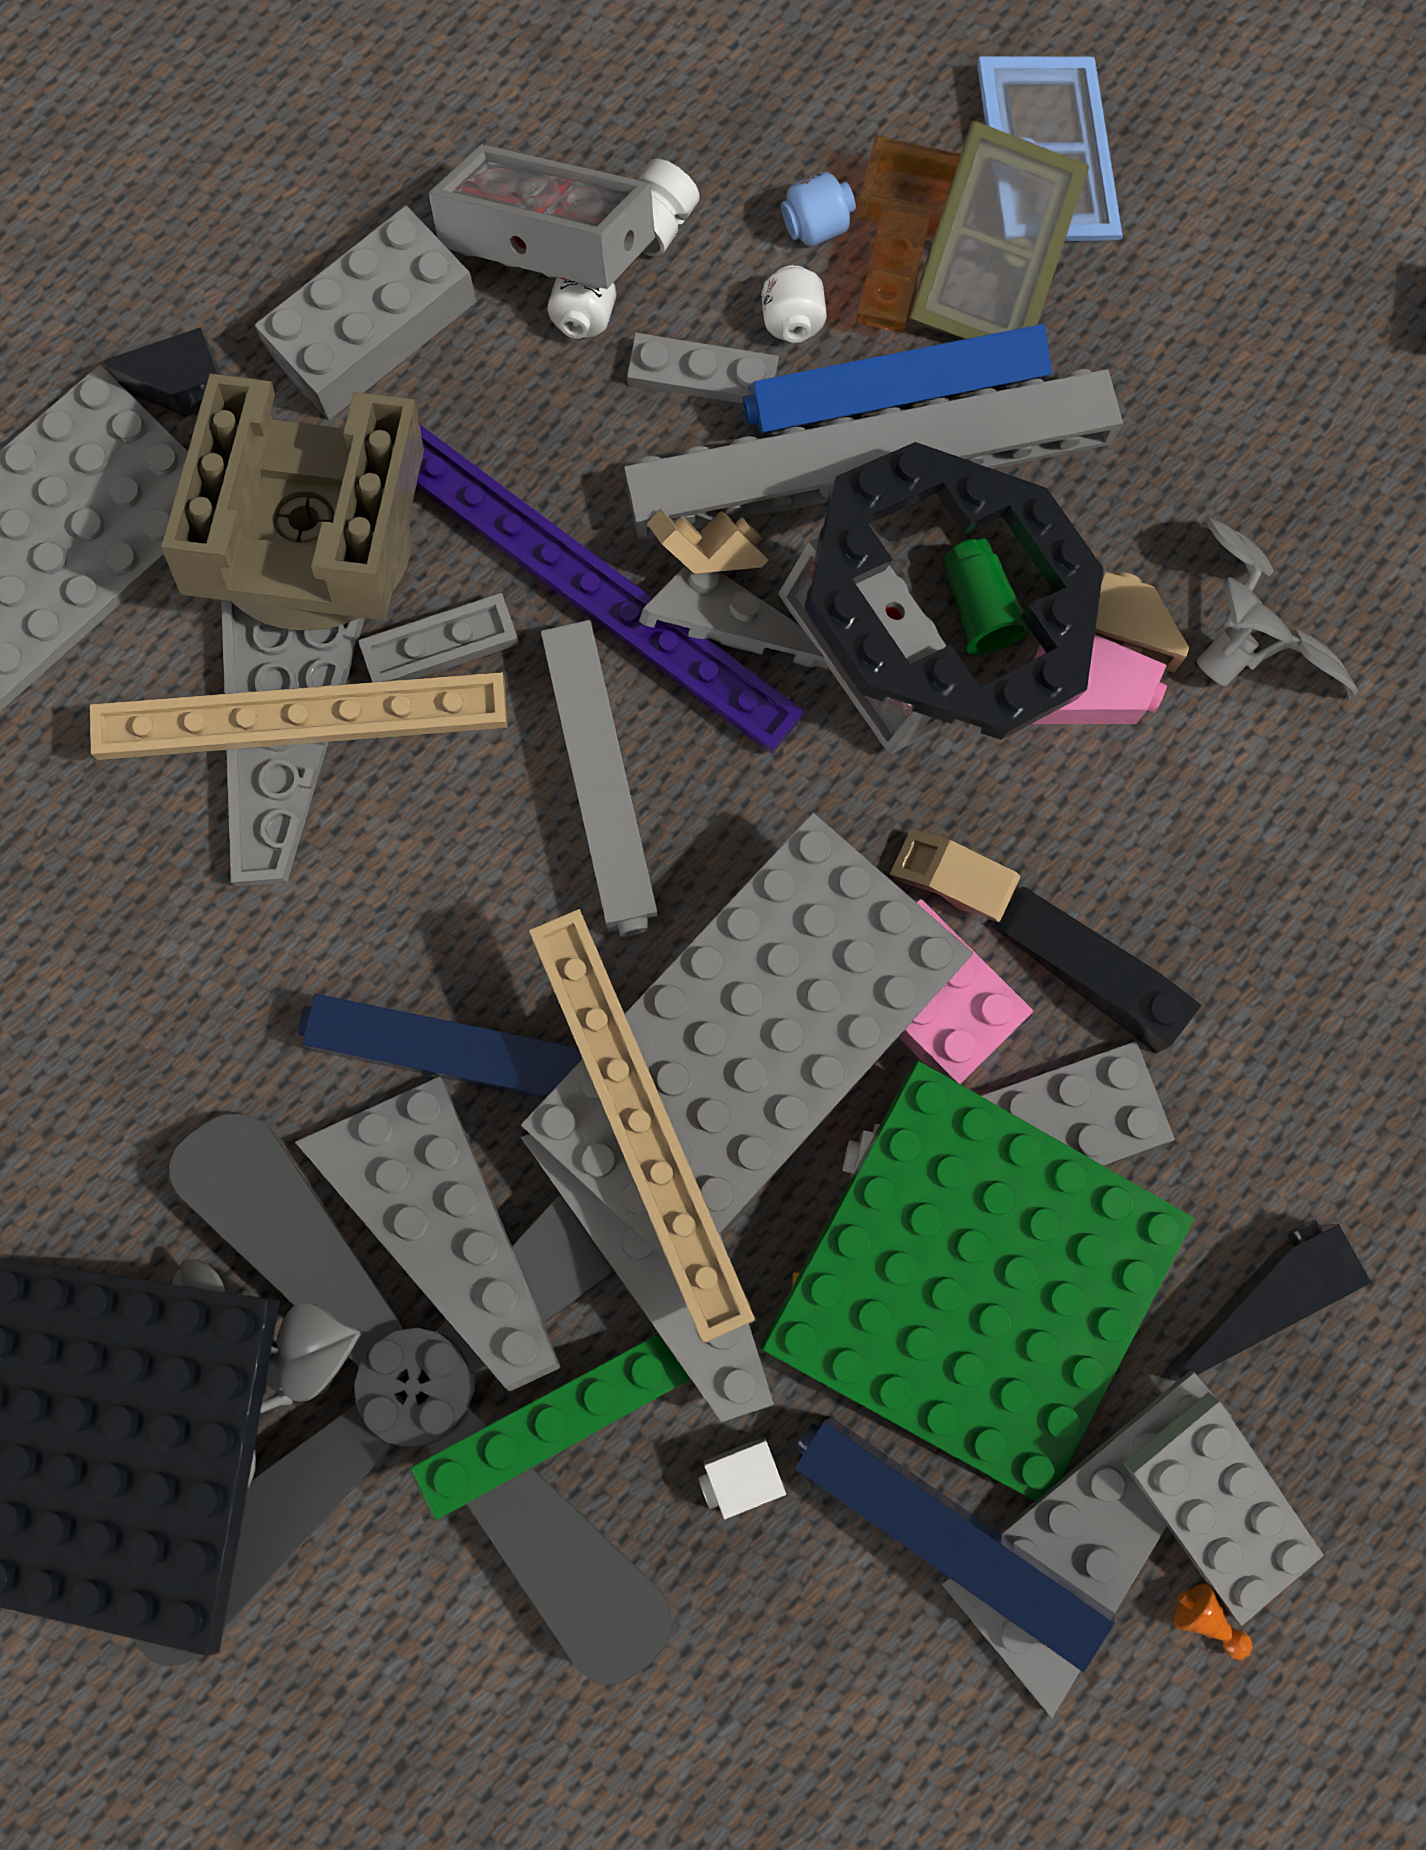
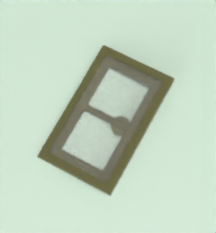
(997, 236)

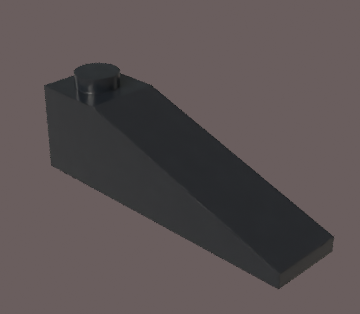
(1099, 970)
(1287, 1287)

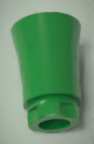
(984, 598)

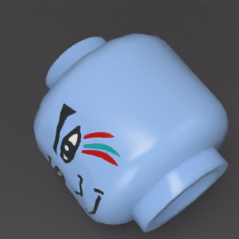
(818, 208)

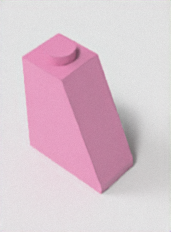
(1118, 689)

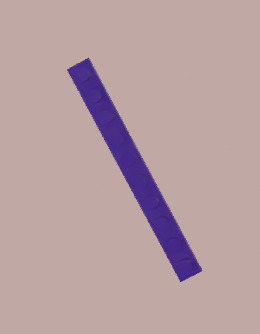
(603, 595)

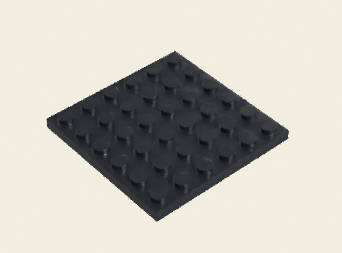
(126, 1449)

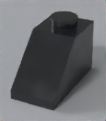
(168, 371)

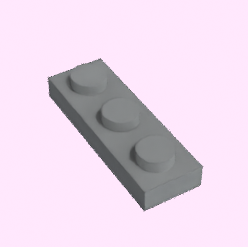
(697, 368)
(440, 641)

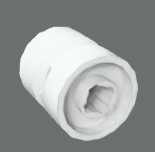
(672, 201)

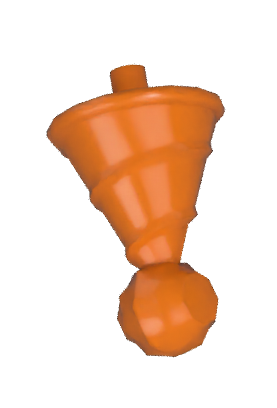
(1203, 1615)

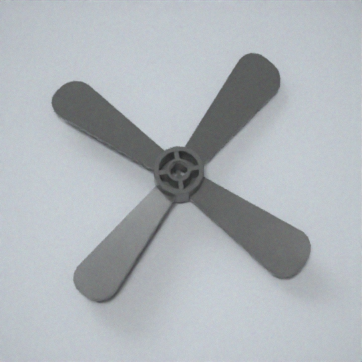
(579, 1581)

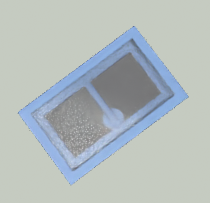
(1060, 109)

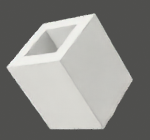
(741, 1478)

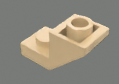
(716, 548)
(955, 874)

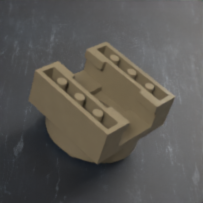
(293, 514)

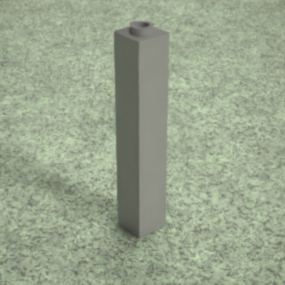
(600, 779)

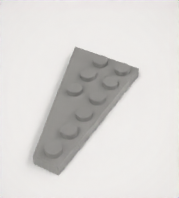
(275, 784)
(428, 1204)
(722, 1369)
(1090, 1531)

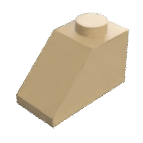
(1138, 620)

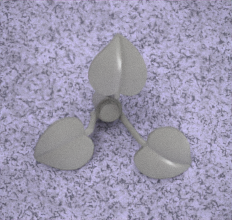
(1235, 646)
(309, 1344)

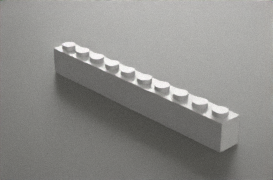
(800, 464)

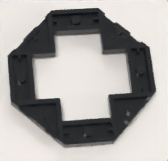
(941, 682)

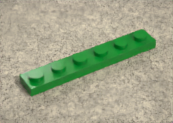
(546, 1426)

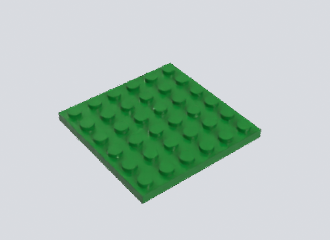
(978, 1283)

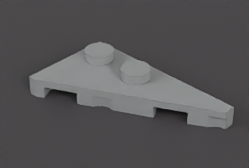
(729, 614)

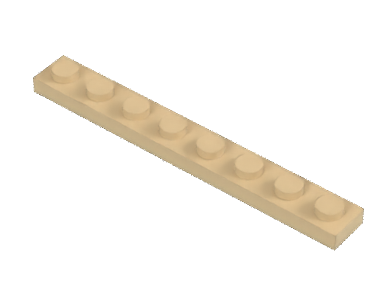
(298, 716)
(642, 1127)

